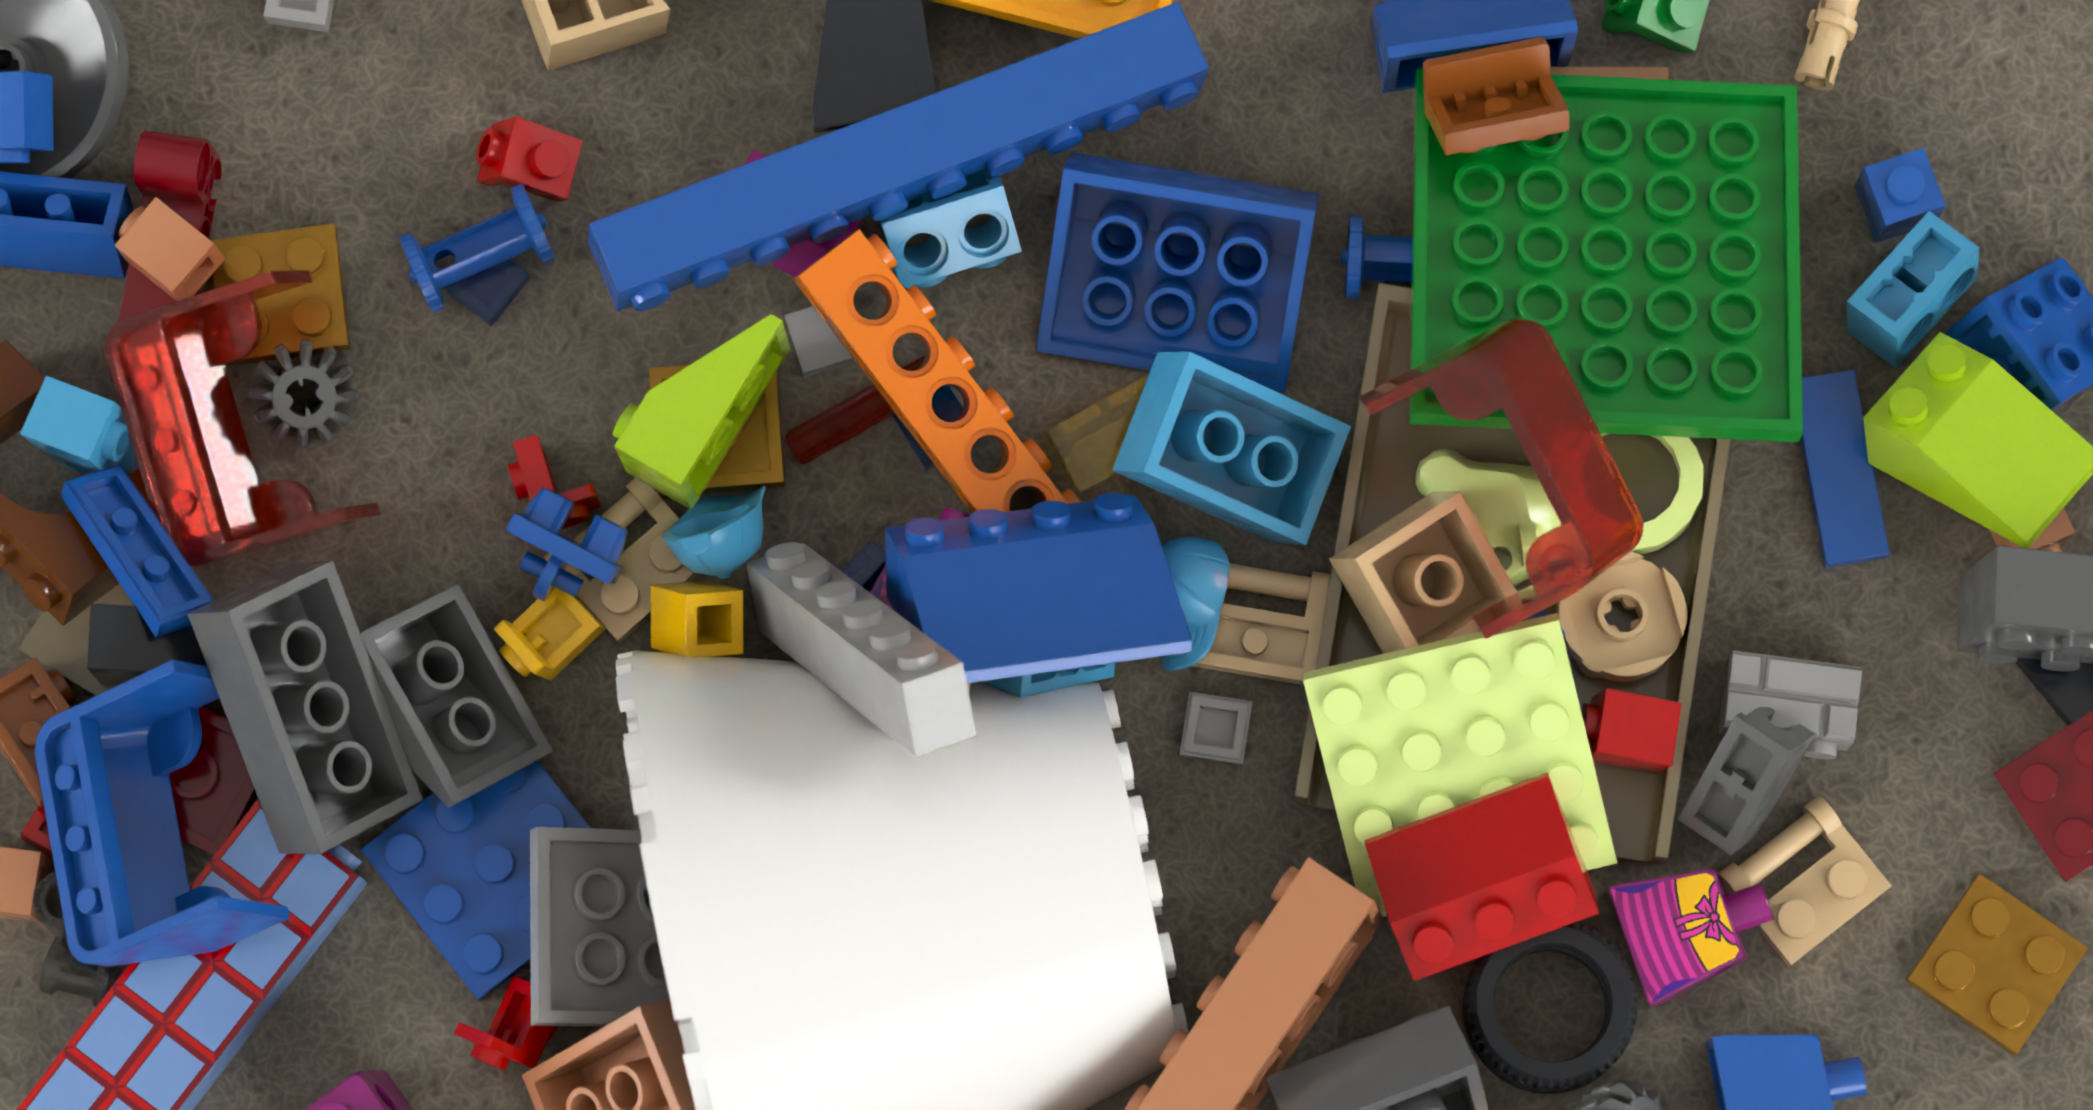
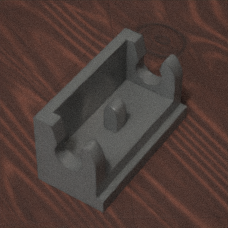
(1744, 779)

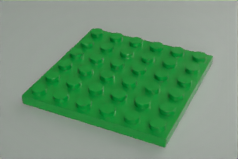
(1641, 243)

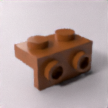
(1493, 96)

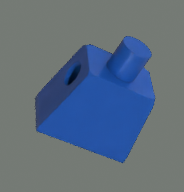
(1780, 1073)

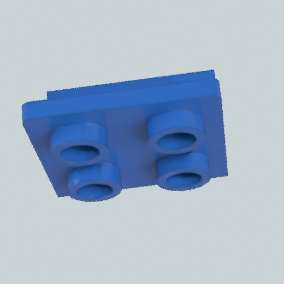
(2037, 332)

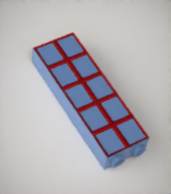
(183, 1019)

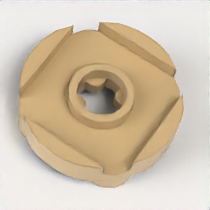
(1651, 638)

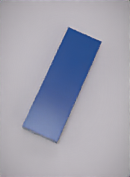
(1839, 472)
(136, 548)

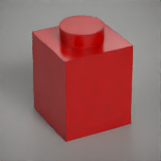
(1632, 730)

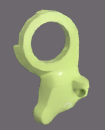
(1517, 511)

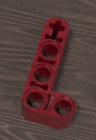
(182, 176)

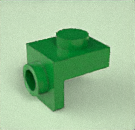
(1666, 22)

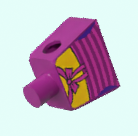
(1685, 929)

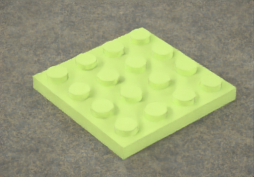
(1450, 726)

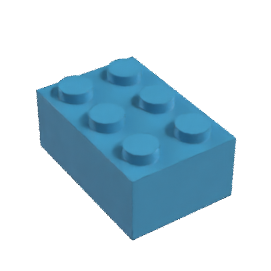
(1231, 448)

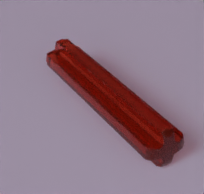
(841, 422)

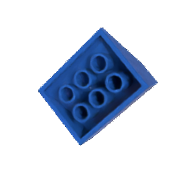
(1175, 266)
(1038, 586)

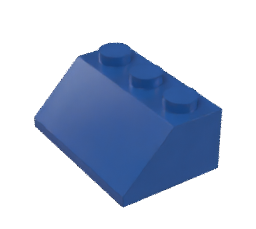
(1428, 29)

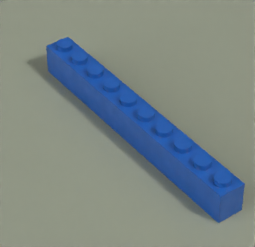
(897, 158)

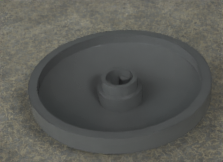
(90, 70)

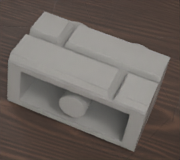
(1800, 692)

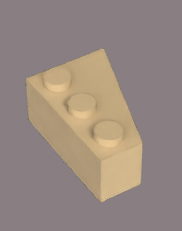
(588, 28)

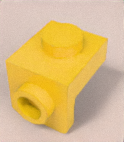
(548, 635)

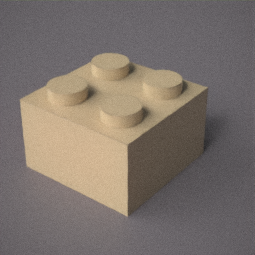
(1423, 573)

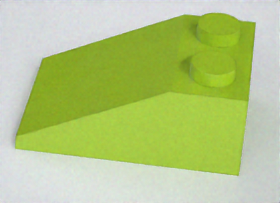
(696, 414)
(1977, 442)

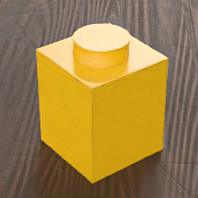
(697, 619)

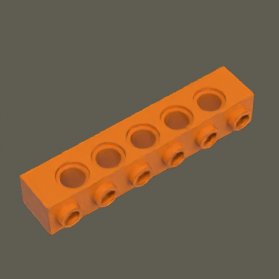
(831, 289)

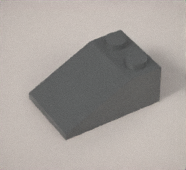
(452, 698)

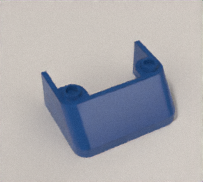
(118, 824)

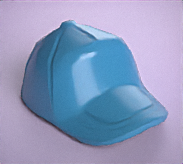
(718, 533)
(1201, 580)

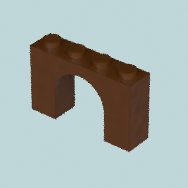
(39, 549)

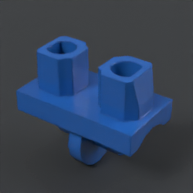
(542, 528)

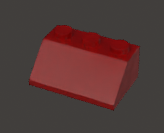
(1481, 877)

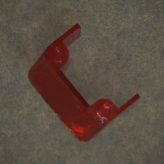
(1525, 375)
(190, 429)

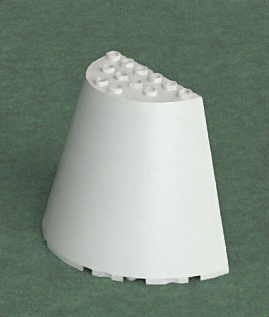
(891, 917)

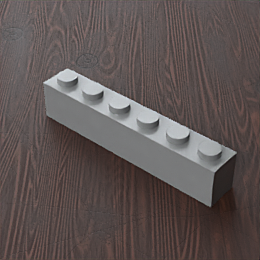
(861, 649)

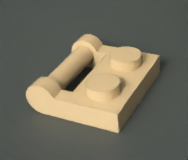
(646, 562)
(1268, 641)
(1819, 897)

